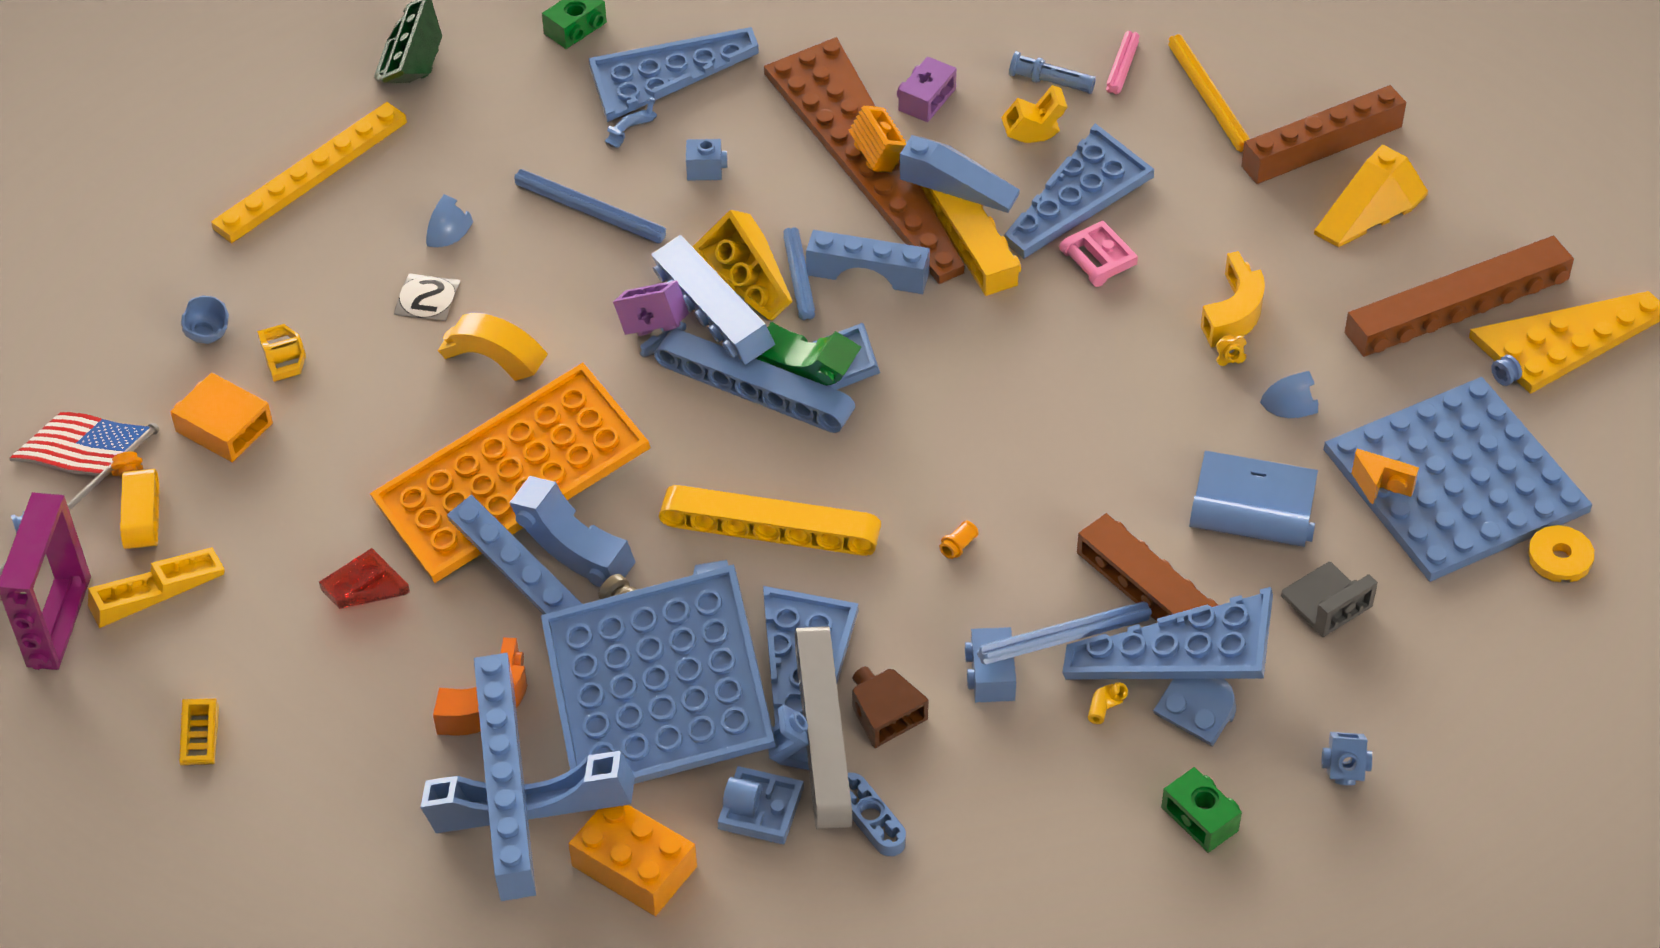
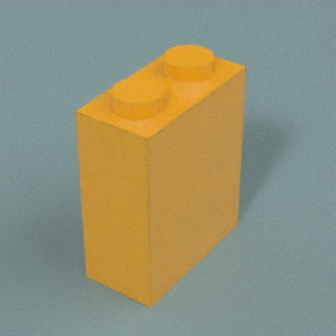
(221, 417)

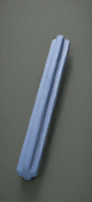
(590, 206)
(1064, 633)

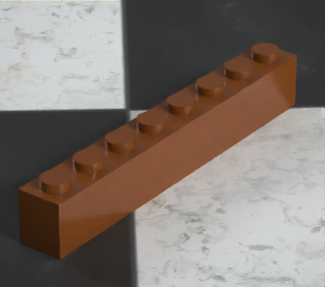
(1458, 296)

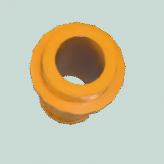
(953, 544)

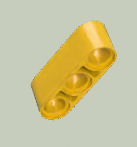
(140, 509)

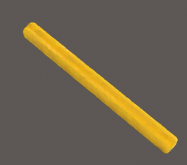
(1208, 91)

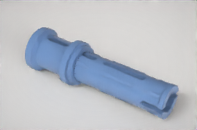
(1040, 70)

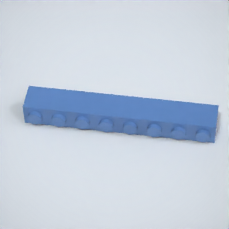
(504, 778)

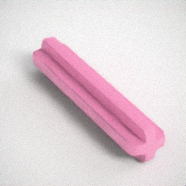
(1122, 62)

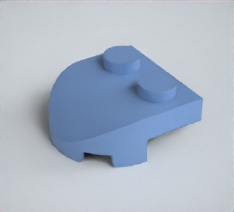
(1198, 707)

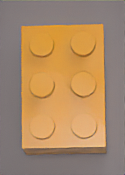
(633, 856)

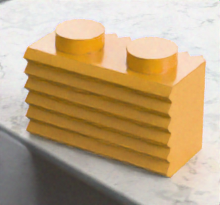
(877, 138)

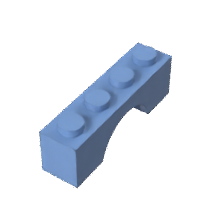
(900, 264)

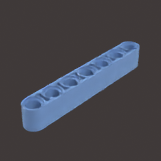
(755, 381)

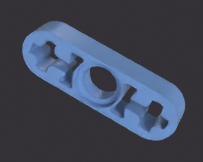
(873, 828)

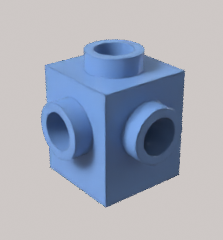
(1343, 746)

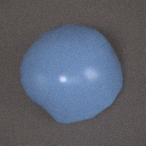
(205, 319)

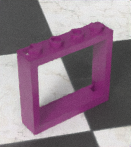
(49, 531)

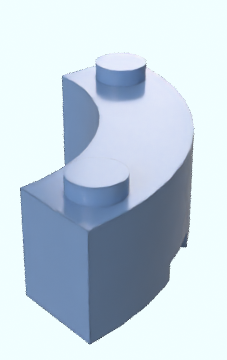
(551, 523)

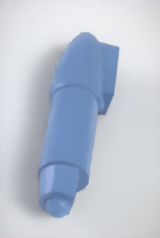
(649, 346)

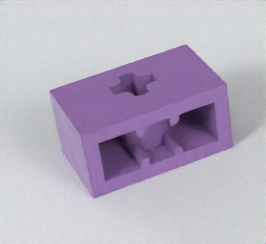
(927, 89)
(651, 308)

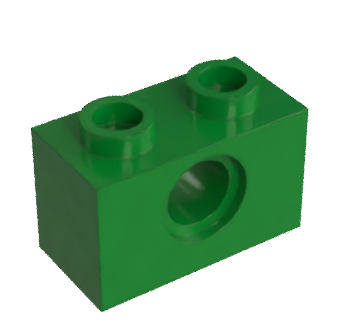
(573, 20)
(1206, 826)

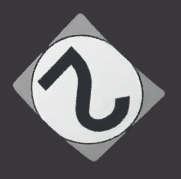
(426, 297)

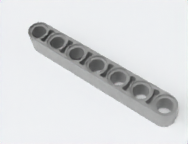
(825, 735)

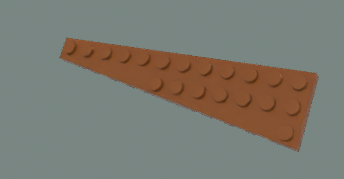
(828, 98)

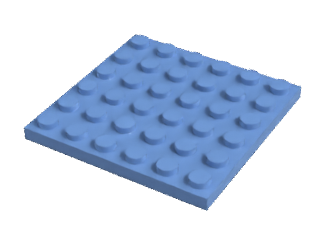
(1477, 481)
(660, 676)

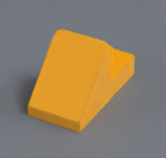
(1379, 472)

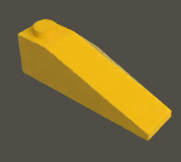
(1377, 192)
(745, 262)

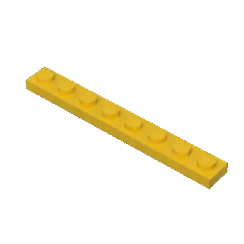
(308, 172)

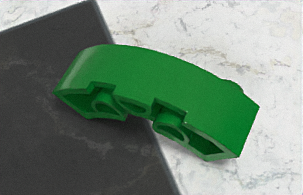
(819, 361)

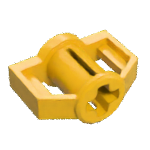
(282, 351)

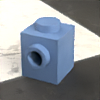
(705, 159)

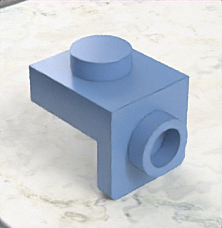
(789, 734)

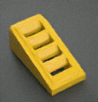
(198, 707)

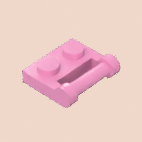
(1105, 247)

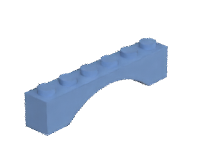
(594, 784)

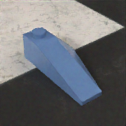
(953, 173)

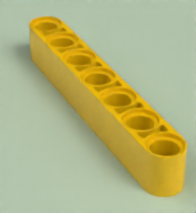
(770, 520)

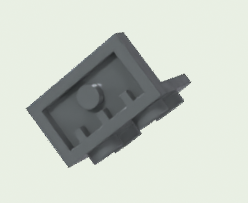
(1330, 598)

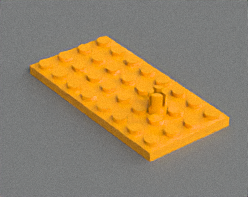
(558, 434)

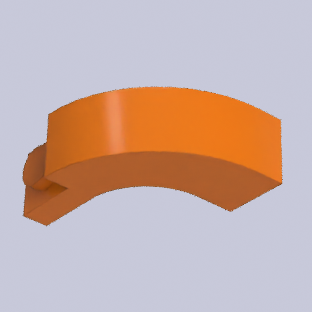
(458, 710)

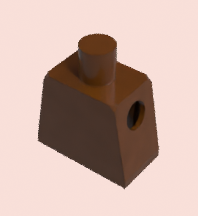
(887, 704)

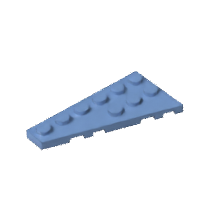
(633, 76)
(1081, 187)
(793, 610)
(1191, 644)

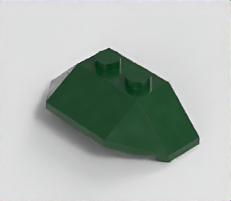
(411, 45)

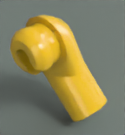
(1104, 699)

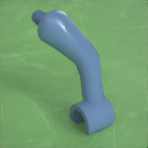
(617, 132)

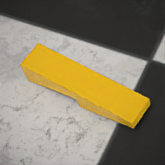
(167, 579)

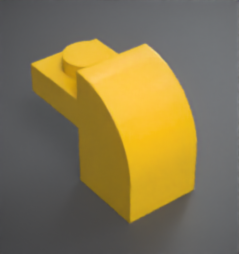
(1036, 121)

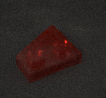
(363, 581)

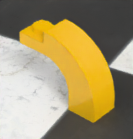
(1241, 311)
(496, 339)

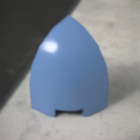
(447, 223)
(1291, 397)

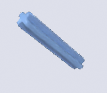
(799, 273)

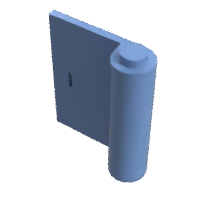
(1254, 499)

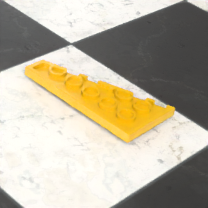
(1566, 338)

